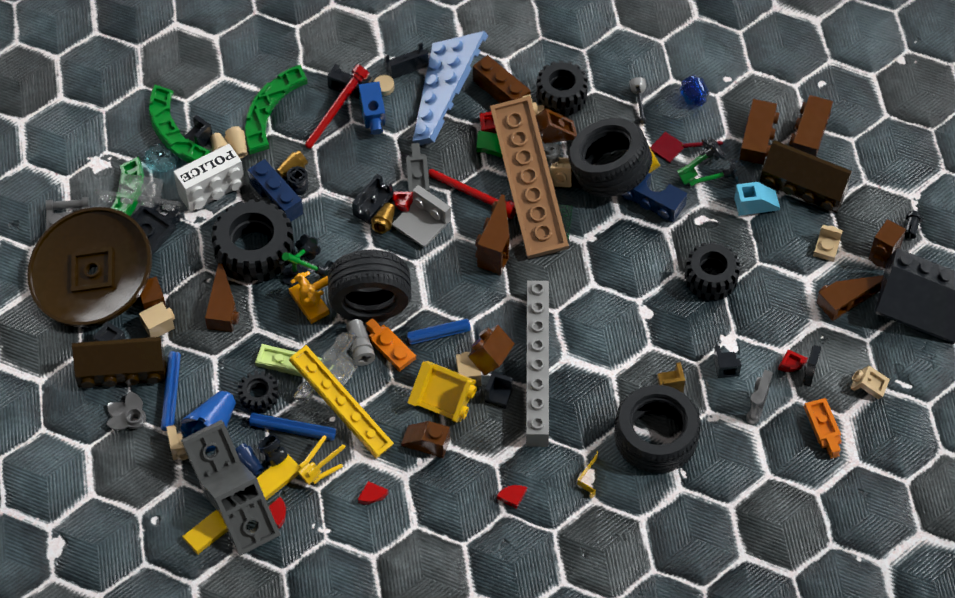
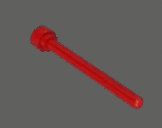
(358, 75)
(510, 206)

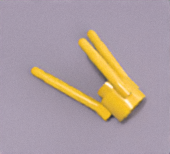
(310, 472)

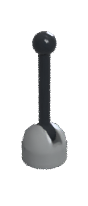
(638, 86)

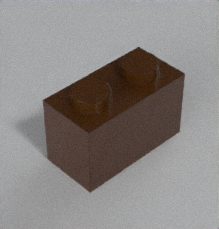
(886, 242)
(490, 349)

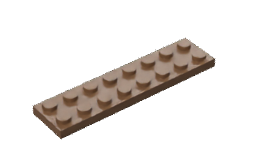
(529, 177)

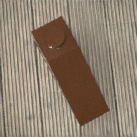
(847, 294)
(221, 310)

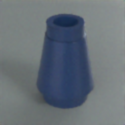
(249, 458)

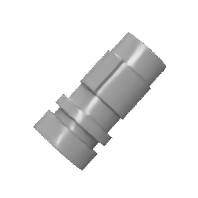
(361, 347)

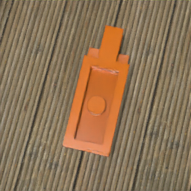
(390, 345)
(824, 426)

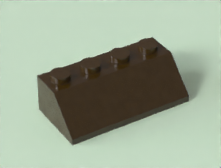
(805, 176)
(119, 362)

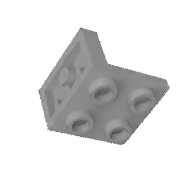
(425, 217)

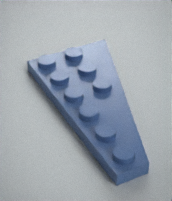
(444, 78)

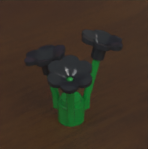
(713, 150)

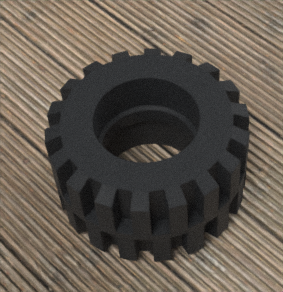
(562, 75)
(712, 285)

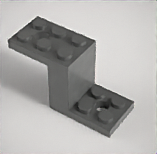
(230, 487)

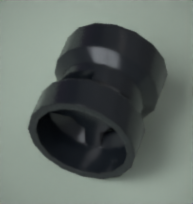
(298, 180)
(272, 450)

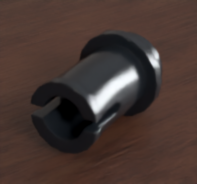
(913, 219)

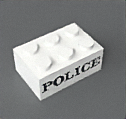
(209, 178)

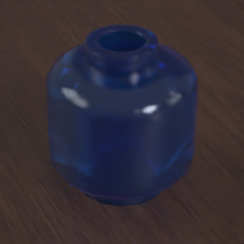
(694, 91)

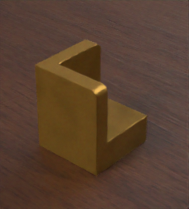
(673, 378)

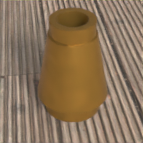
(293, 160)
(383, 219)

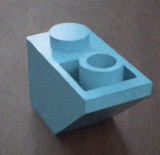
(755, 198)

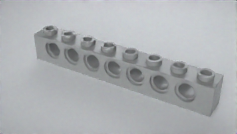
(537, 364)

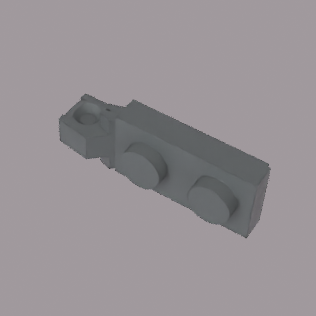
(417, 169)

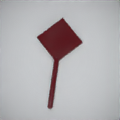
(669, 147)

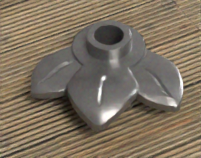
(123, 413)

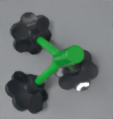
(308, 248)

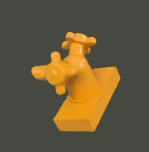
(308, 298)

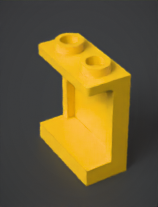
(442, 391)

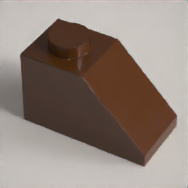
(555, 127)
(427, 438)

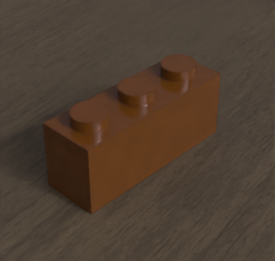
(498, 81)
(811, 125)
(759, 131)

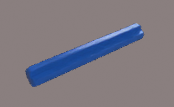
(170, 391)
(292, 426)

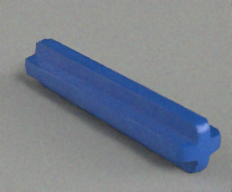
(438, 331)

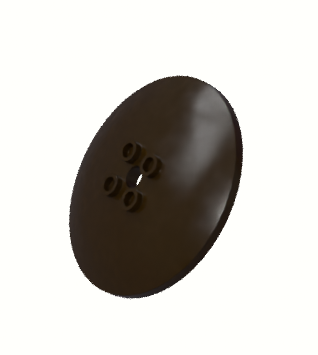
(71, 248)

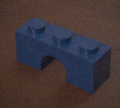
(270, 183)
(665, 203)

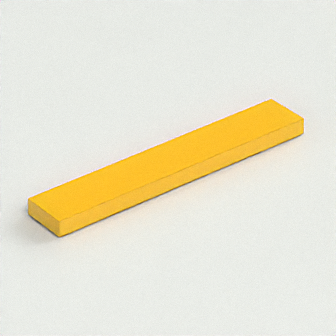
(341, 401)
(213, 525)

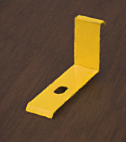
(592, 491)

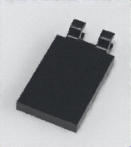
(155, 225)

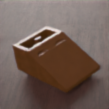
(493, 244)

